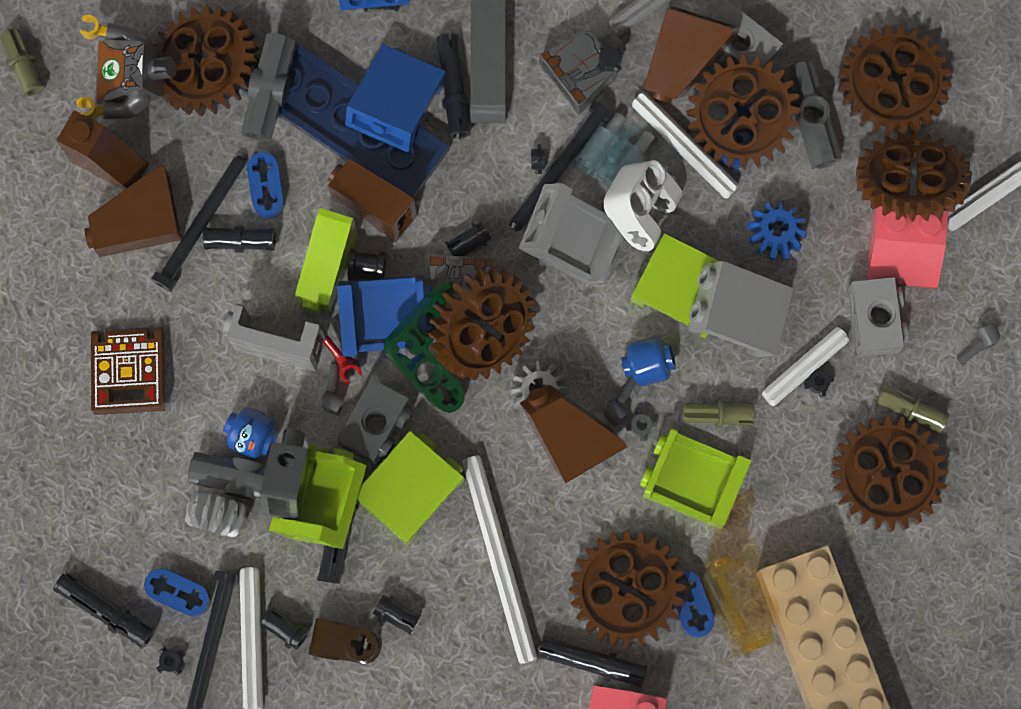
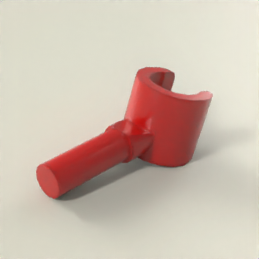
(343, 362)

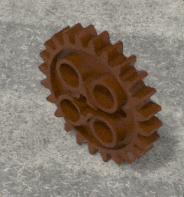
(207, 60)
(923, 70)
(720, 91)
(940, 176)
(500, 302)
(920, 465)
(611, 617)

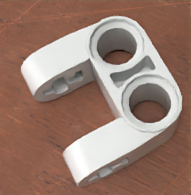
(632, 197)

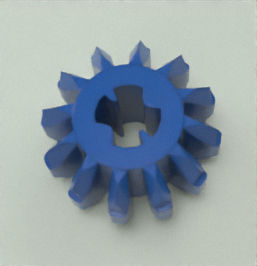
(787, 240)

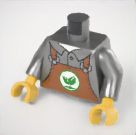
(127, 72)

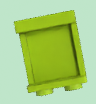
(672, 279)
(694, 479)
(410, 486)
(327, 499)

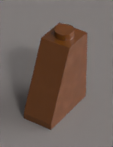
(684, 51)
(100, 151)
(372, 199)
(136, 217)
(569, 432)

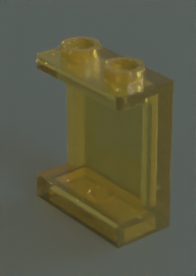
(727, 610)

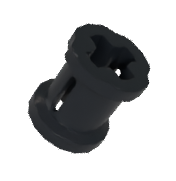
(366, 265)

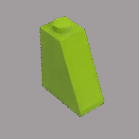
(325, 261)

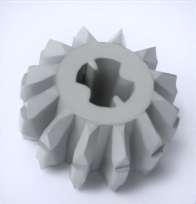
(533, 378)
(216, 514)

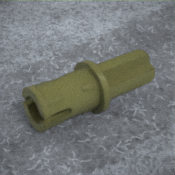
(21, 62)
(913, 409)
(719, 413)

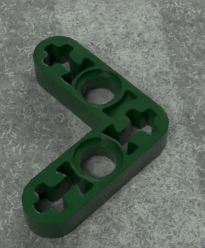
(417, 344)

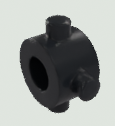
(609, 59)
(538, 159)
(819, 382)
(170, 661)

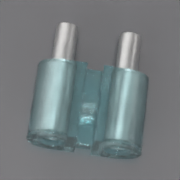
(606, 155)

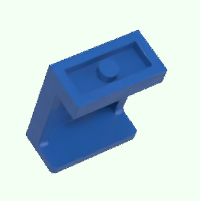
(394, 97)
(375, 308)

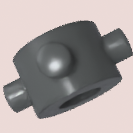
(641, 425)

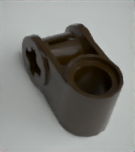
(337, 642)

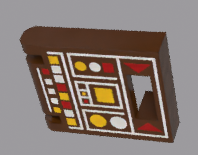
(126, 363)

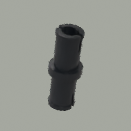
(239, 238)

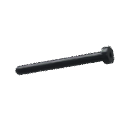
(598, 114)
(196, 229)
(211, 638)

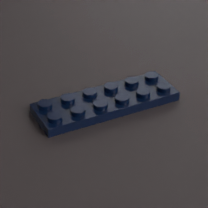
(319, 107)

